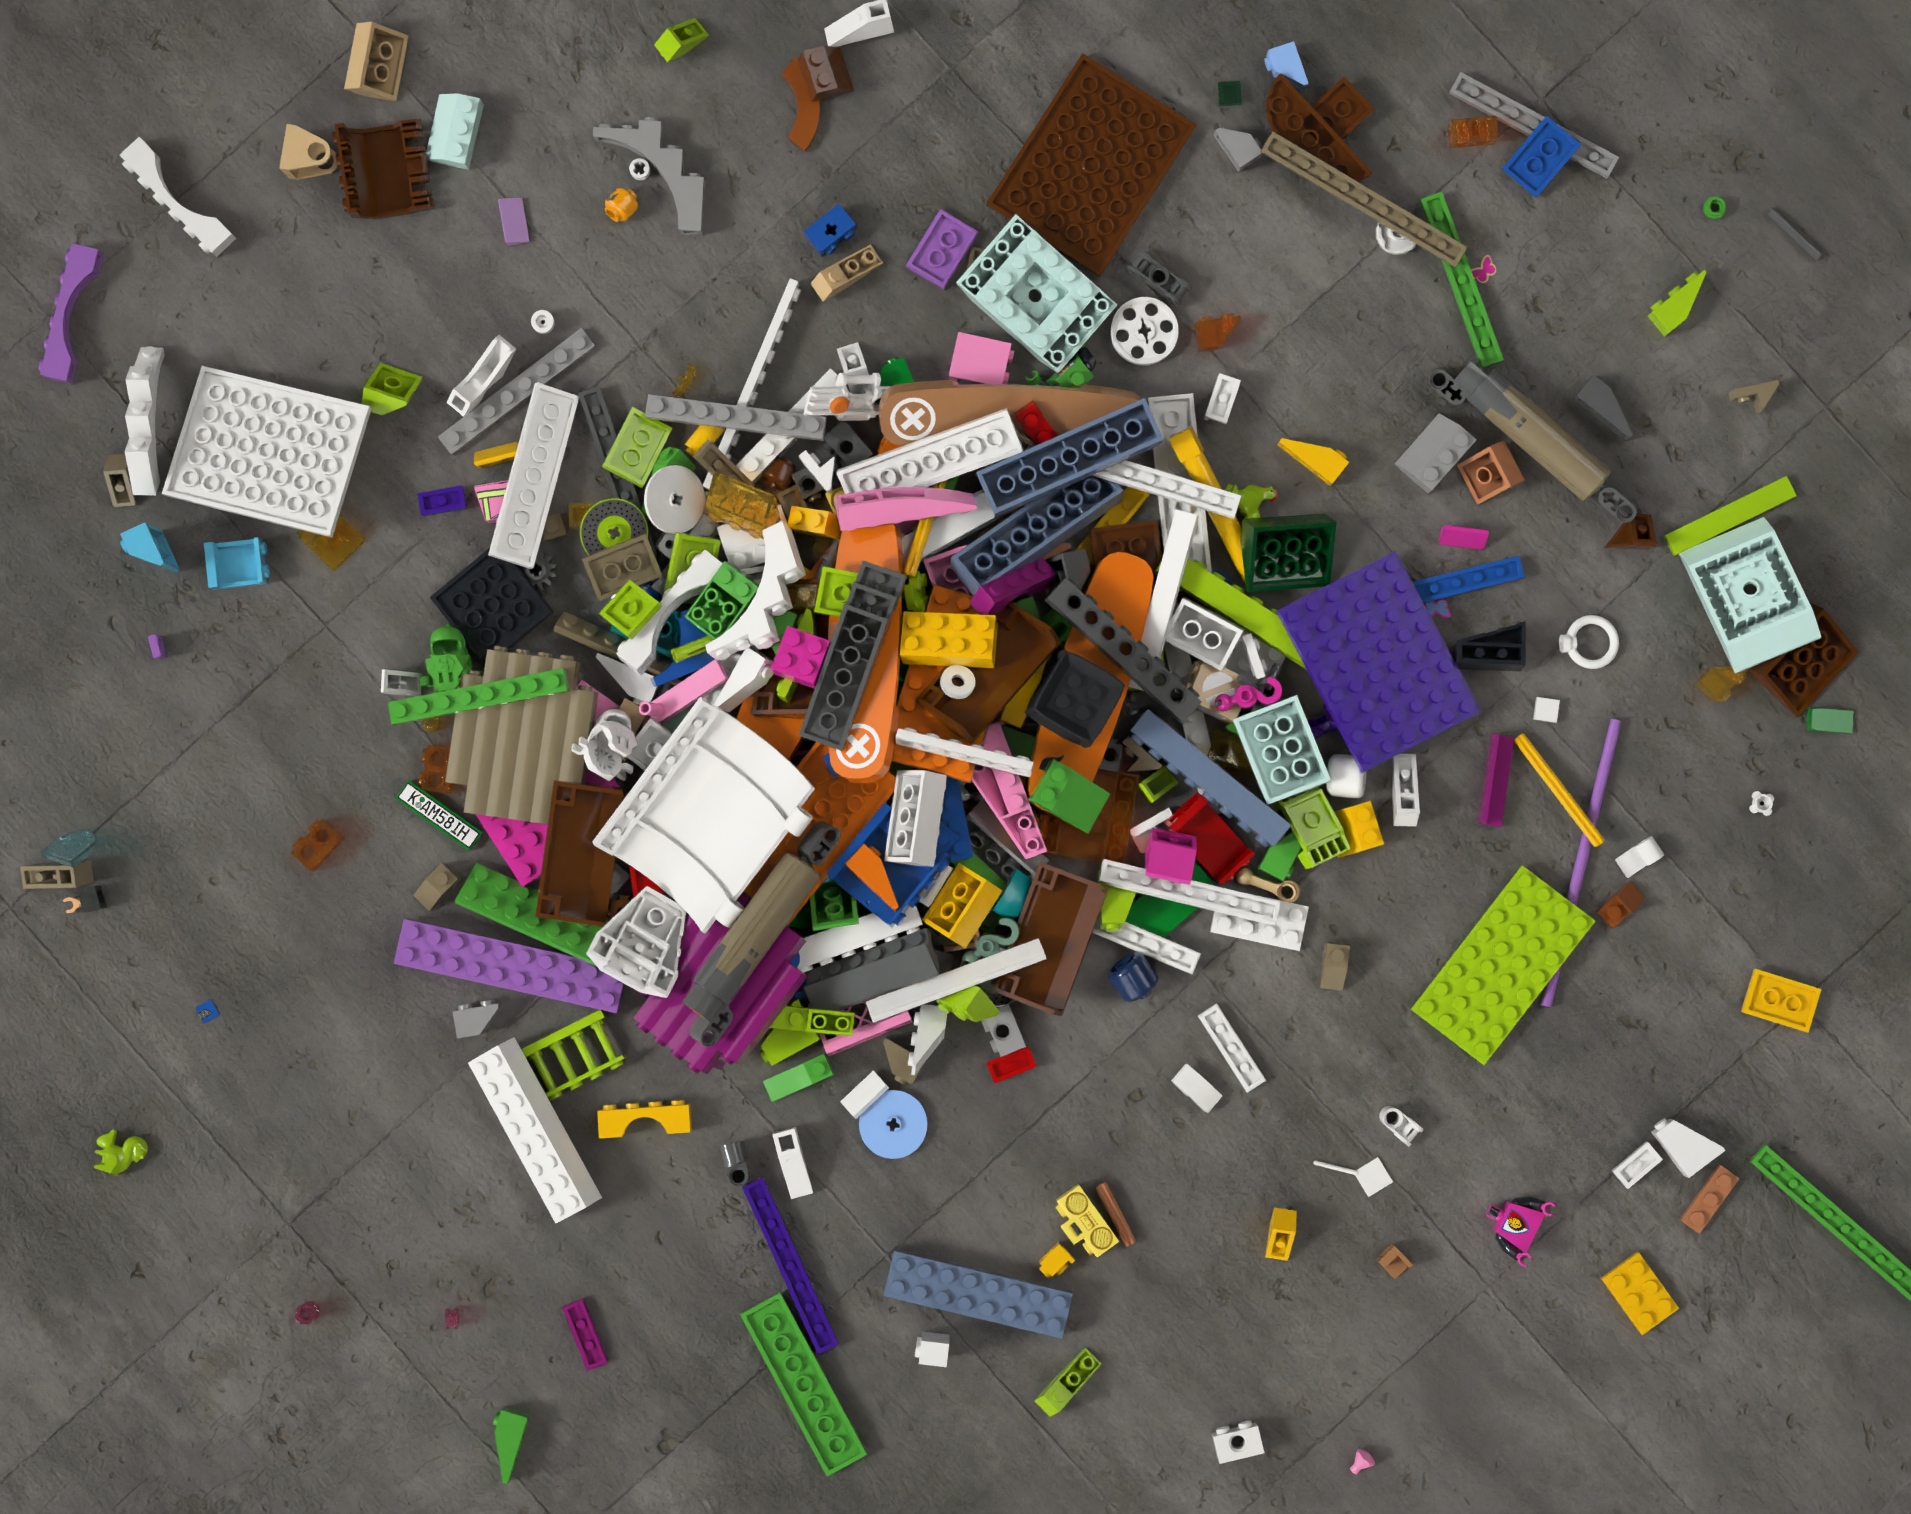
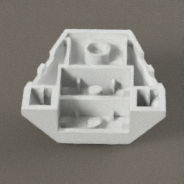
(642, 943)

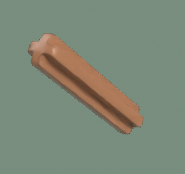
(1115, 1214)

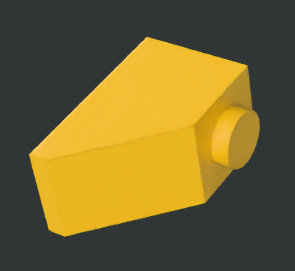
(1281, 1234)

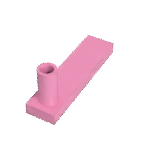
(685, 692)

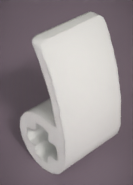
(1639, 856)

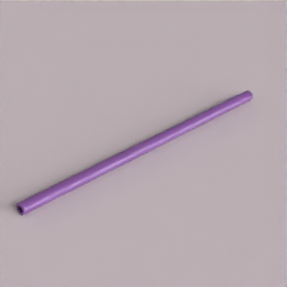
(1585, 844)

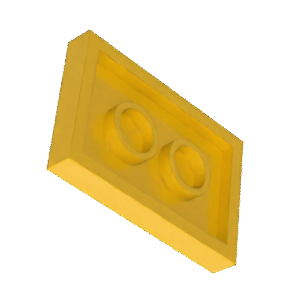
(1781, 1000)
(1639, 1293)

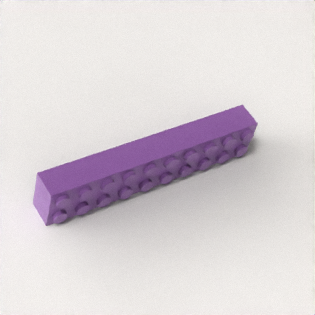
(507, 965)

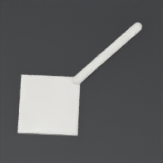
(1370, 1176)

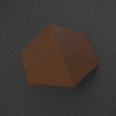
(1635, 534)

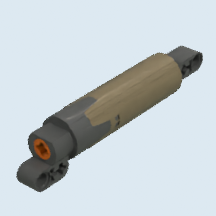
(1534, 433)
(755, 933)

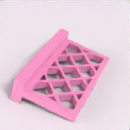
(864, 1033)

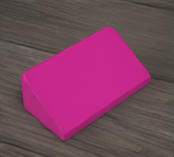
(1463, 537)

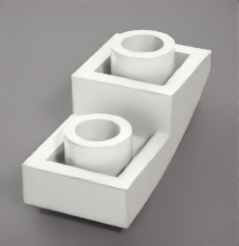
(1197, 1088)

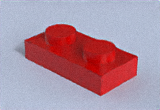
(1035, 423)
(1011, 1064)

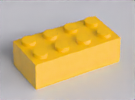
(949, 639)

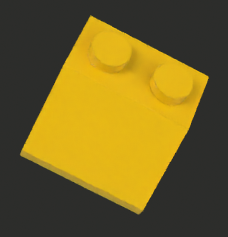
(1359, 827)

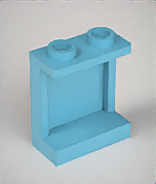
(236, 563)

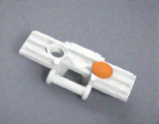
(844, 405)

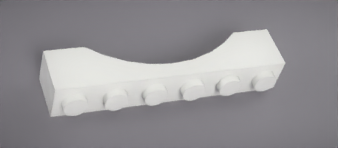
(147, 165)
(641, 650)

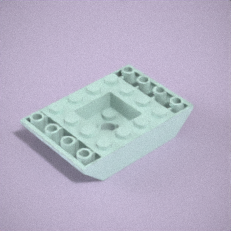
(1069, 301)
(1756, 624)

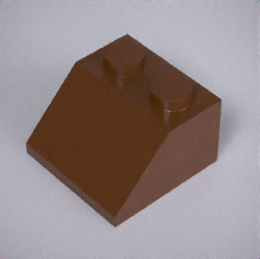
(824, 72)

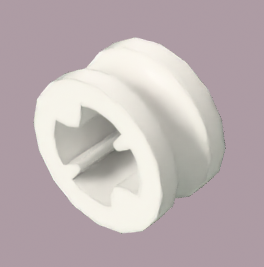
(646, 169)

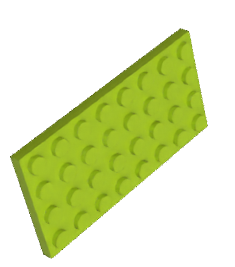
(1503, 965)

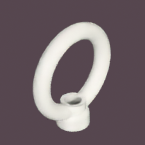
(1568, 642)

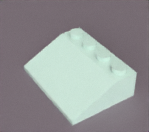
(1282, 750)

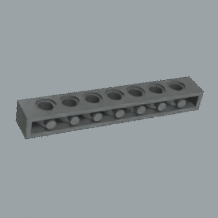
(1178, 710)

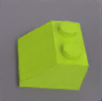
(969, 1004)

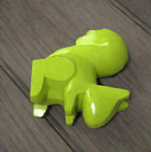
(117, 1158)

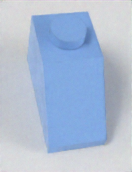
(1286, 61)

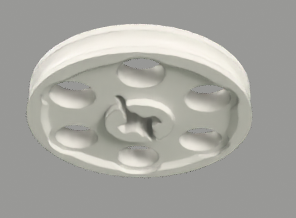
(1150, 322)

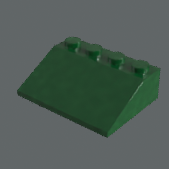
(1287, 552)

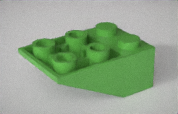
(722, 601)

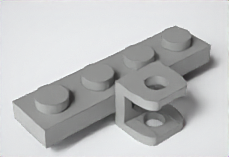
(705, 527)

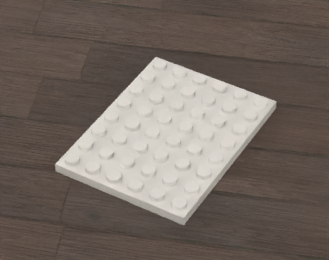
(266, 451)

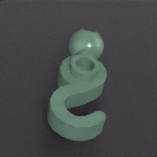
(990, 943)

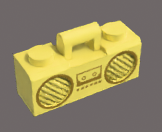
(1094, 1228)

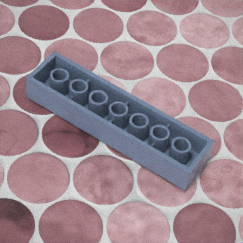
(1070, 457)
(1034, 531)
(1210, 778)
(978, 1293)

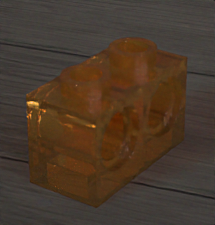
(1472, 131)
(432, 768)
(321, 849)

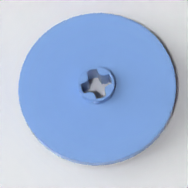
(904, 1138)

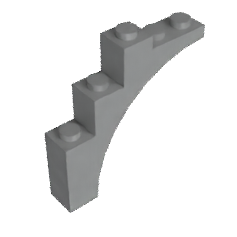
(669, 161)

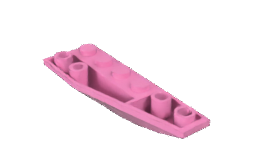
(899, 504)
(1008, 797)

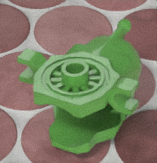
(447, 660)

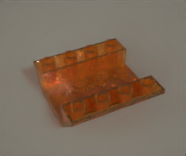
(1109, 833)

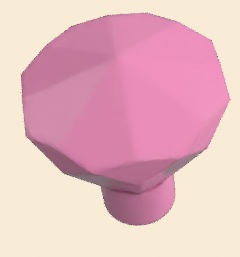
(1362, 1460)

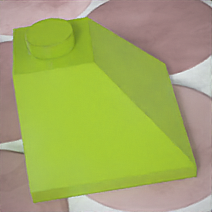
(389, 389)

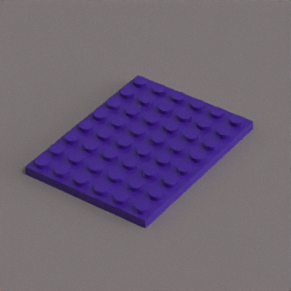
(1378, 661)

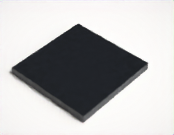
(491, 604)

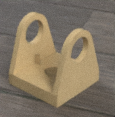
(301, 154)

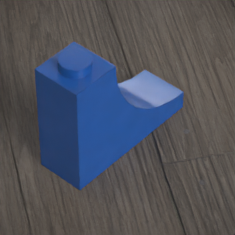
(687, 633)

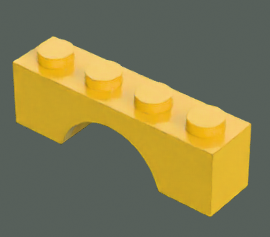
(673, 1117)

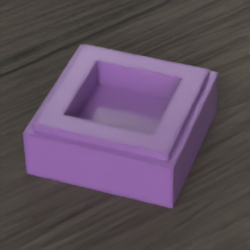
(157, 646)

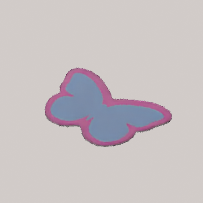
(1438, 607)

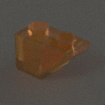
(1214, 333)

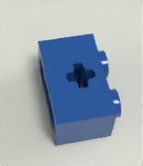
(834, 219)

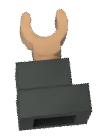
(90, 901)

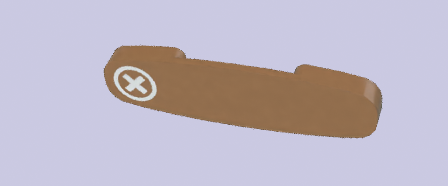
(929, 407)

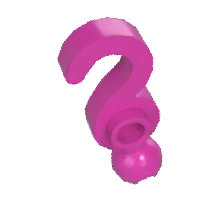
(1247, 696)

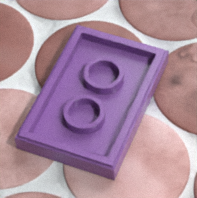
(942, 249)

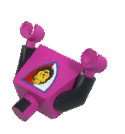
(1518, 1225)

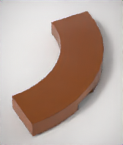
(807, 113)

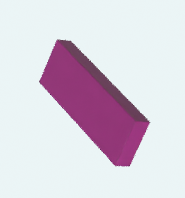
(585, 1334)

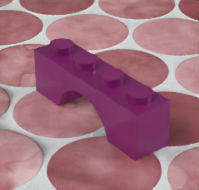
(999, 592)

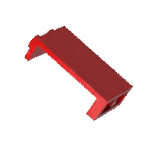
(1217, 845)

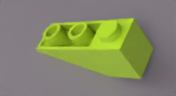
(1676, 309)
(1067, 1382)

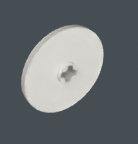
(688, 506)

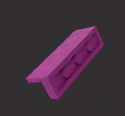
(1496, 780)

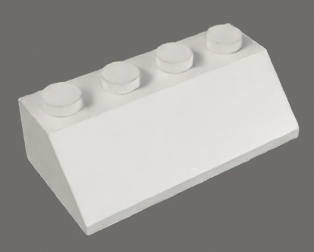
(915, 817)

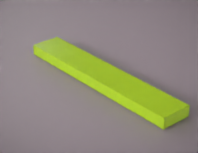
(1730, 515)

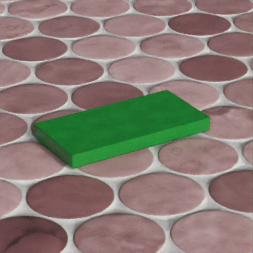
(1160, 914)

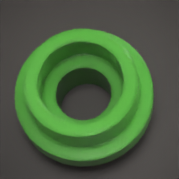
(1719, 202)

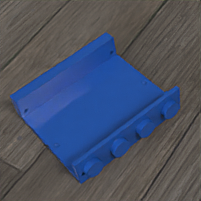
(905, 879)

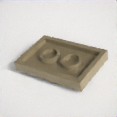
(617, 564)

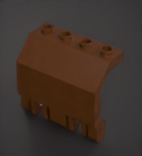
(382, 170)

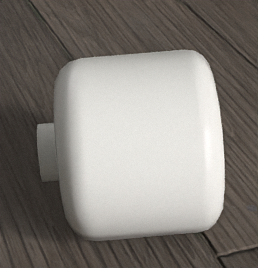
(1345, 777)

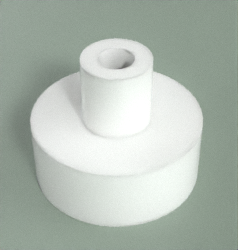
(539, 318)

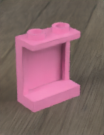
(980, 360)

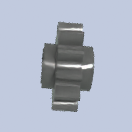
(545, 574)

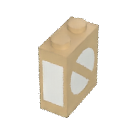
(1210, 683)

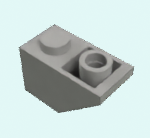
(474, 1020)

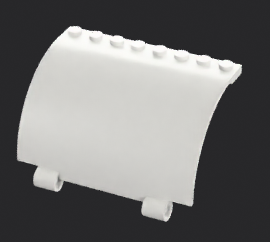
(708, 814)

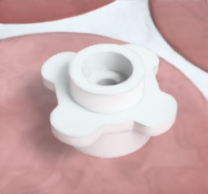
(1768, 803)

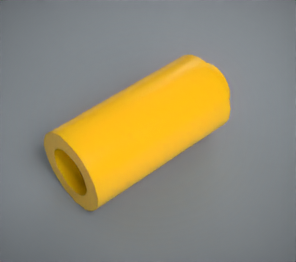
(700, 436)

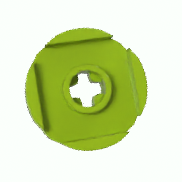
(916, 593)

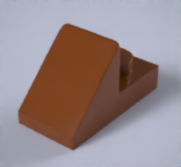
(1621, 904)

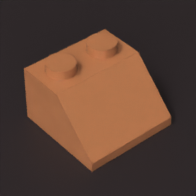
(1490, 472)

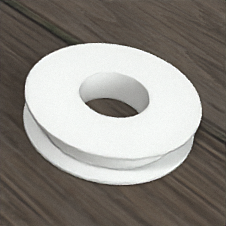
(955, 691)

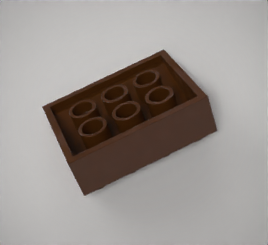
(1806, 671)

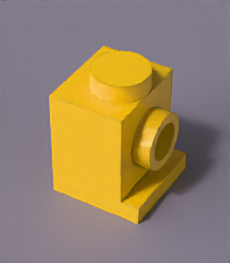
(1055, 1260)

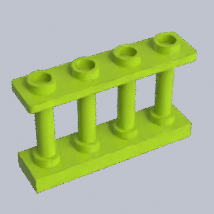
(575, 1032)

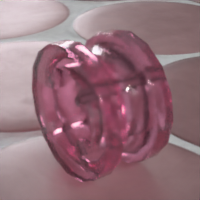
(452, 1318)

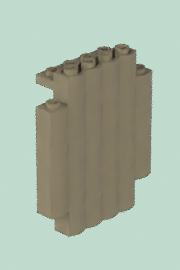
(520, 747)

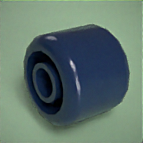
(1133, 977)

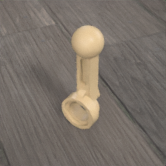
(1245, 877)

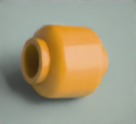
(621, 204)

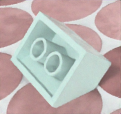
(454, 130)

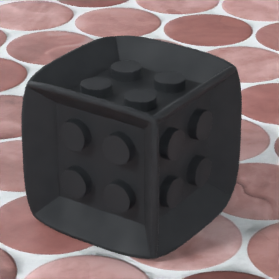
(1075, 698)

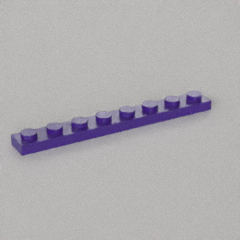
(790, 1265)

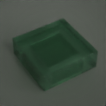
(1229, 93)

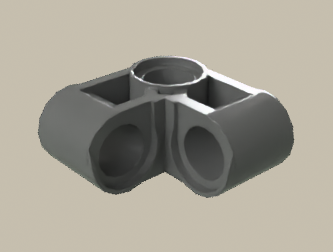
(735, 1158)

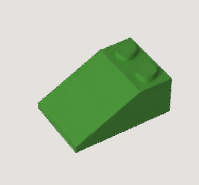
(1069, 796)
(833, 907)

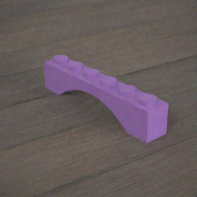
(81, 268)

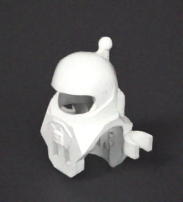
(608, 745)

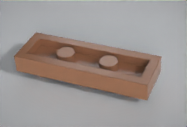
(1709, 1199)

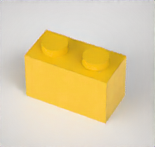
(814, 522)

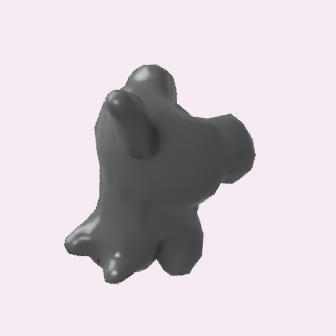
(1140, 701)

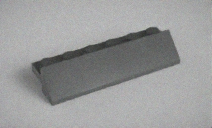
(873, 972)

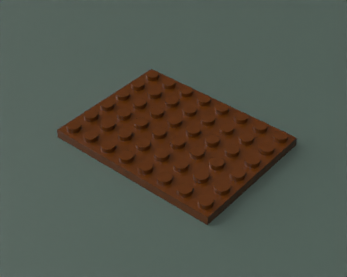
(1091, 164)

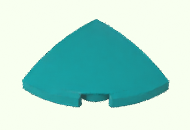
(1013, 896)

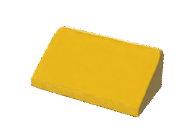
(495, 455)

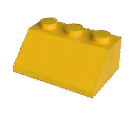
(962, 905)

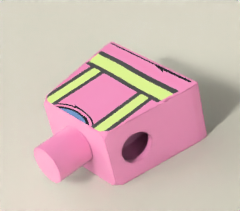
(491, 499)

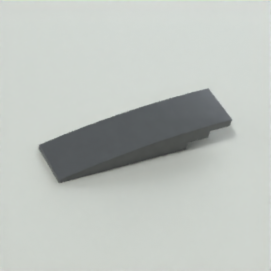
(852, 655)

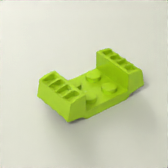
(1313, 826)

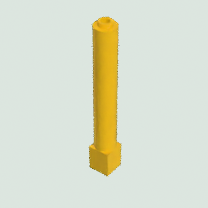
(1191, 455)

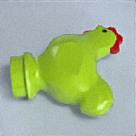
(1252, 498)

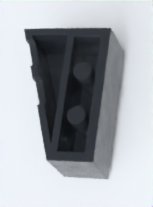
(1493, 650)

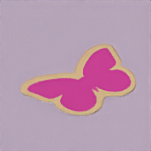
(1487, 269)

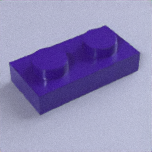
(442, 500)

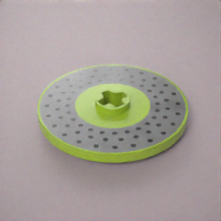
(607, 515)

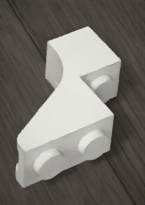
(483, 375)

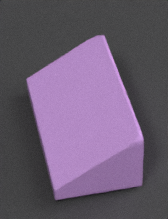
(513, 221)

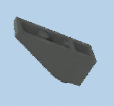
(1601, 403)

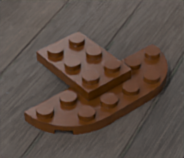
(1322, 126)

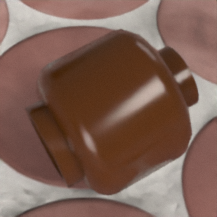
(779, 474)

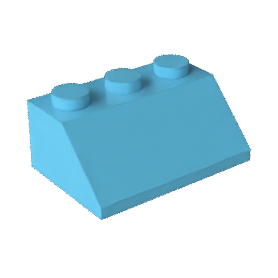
(149, 545)

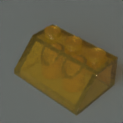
(741, 505)

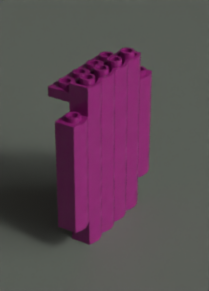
(752, 1007)

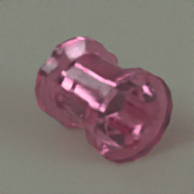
(312, 1316)

